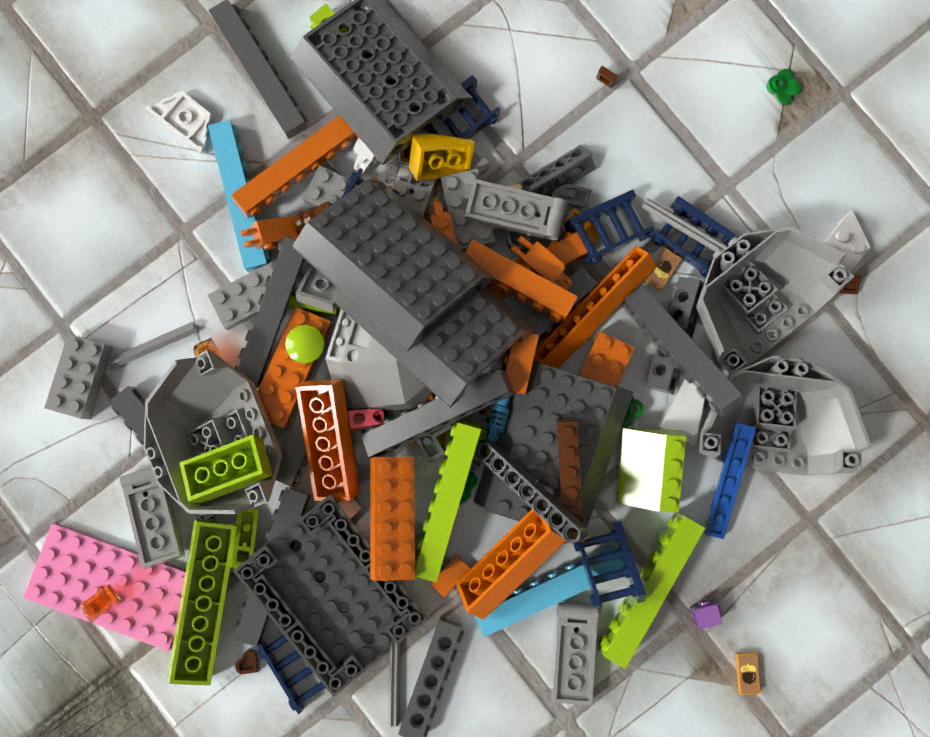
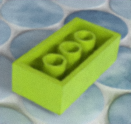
(225, 469)

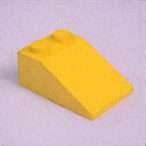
(439, 156)

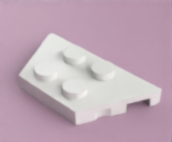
(184, 118)
(849, 239)

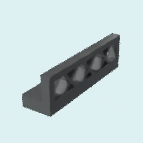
(572, 171)

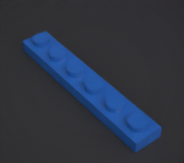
(729, 480)

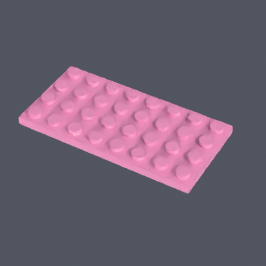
(79, 564)

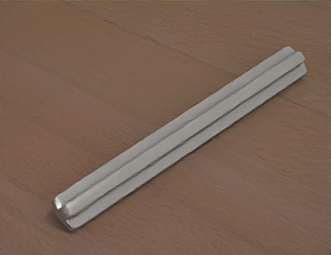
(683, 225)
(152, 345)
(394, 685)

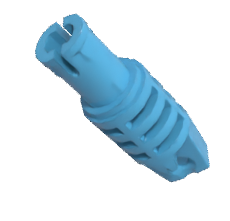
(498, 419)

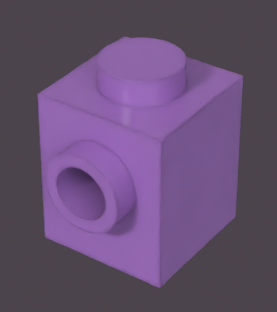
(706, 614)

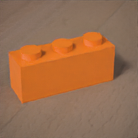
(520, 363)

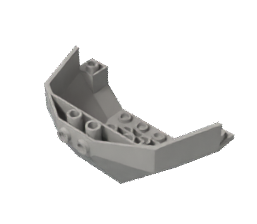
(765, 291)
(370, 372)
(197, 410)
(800, 416)

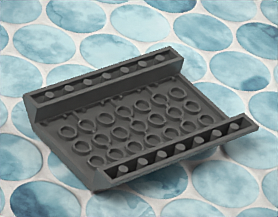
(389, 261)
(456, 344)
(532, 437)

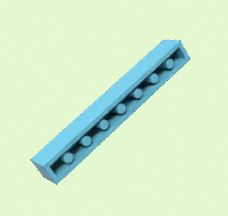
(234, 176)
(545, 593)

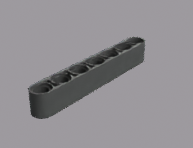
(539, 492)

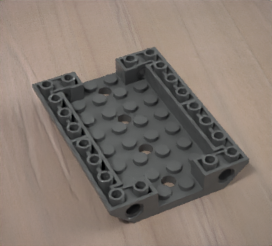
(358, 85)
(309, 608)

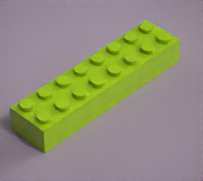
(446, 503)
(657, 578)
(202, 603)

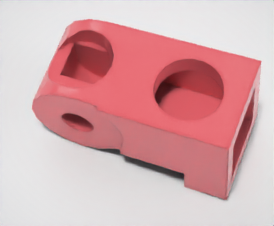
(365, 419)

